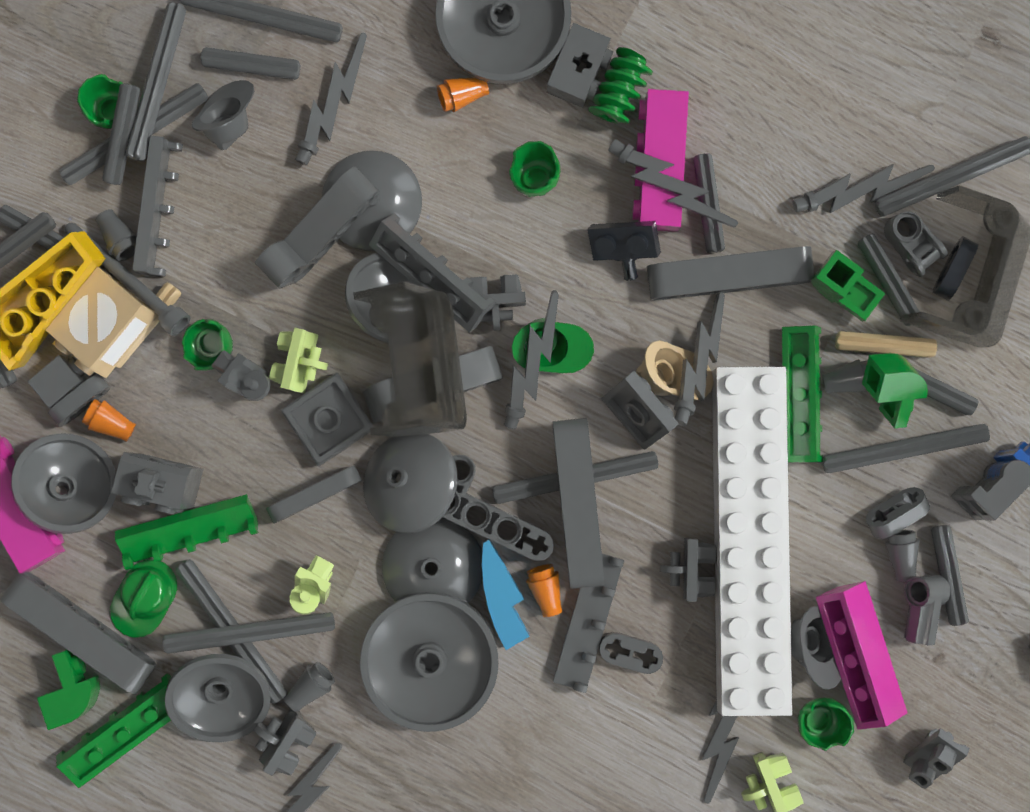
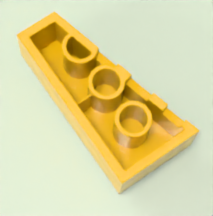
(40, 294)

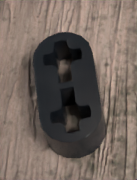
(955, 268)

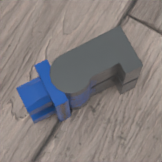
(1000, 484)

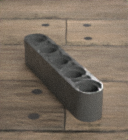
(730, 273)
(578, 503)
(78, 632)

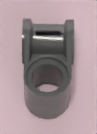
(915, 244)

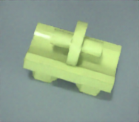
(301, 360)
(311, 586)
(769, 769)

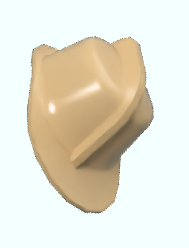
(664, 368)

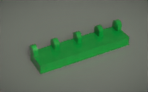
(803, 392)
(186, 530)
(116, 736)

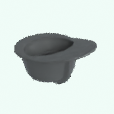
(225, 114)
(813, 650)

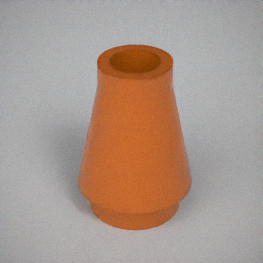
(460, 92)
(106, 420)
(545, 588)

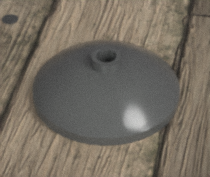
(398, 195)
(368, 274)
(69, 463)
(425, 483)
(446, 545)
(217, 711)

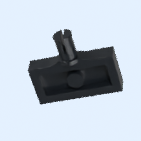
(624, 243)

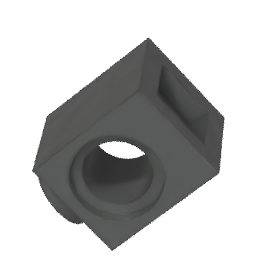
(57, 380)

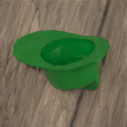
(570, 349)
(143, 598)

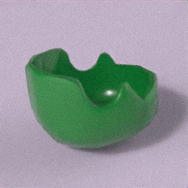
(98, 100)
(534, 168)
(205, 342)
(825, 723)

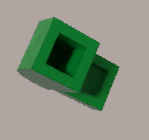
(842, 283)
(894, 385)
(75, 697)

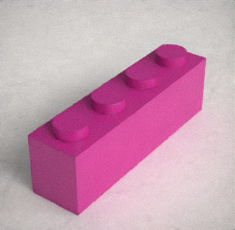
(665, 139)
(23, 540)
(861, 655)

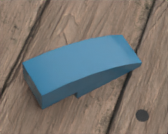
(501, 597)

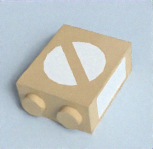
(100, 323)

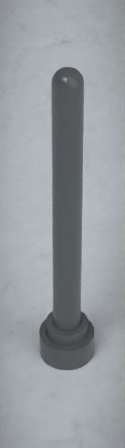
(172, 318)

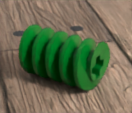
(620, 86)

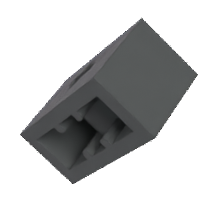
(579, 46)

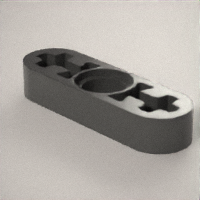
(314, 494)

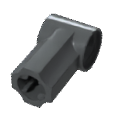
(925, 599)

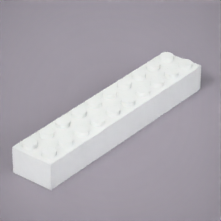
(751, 541)

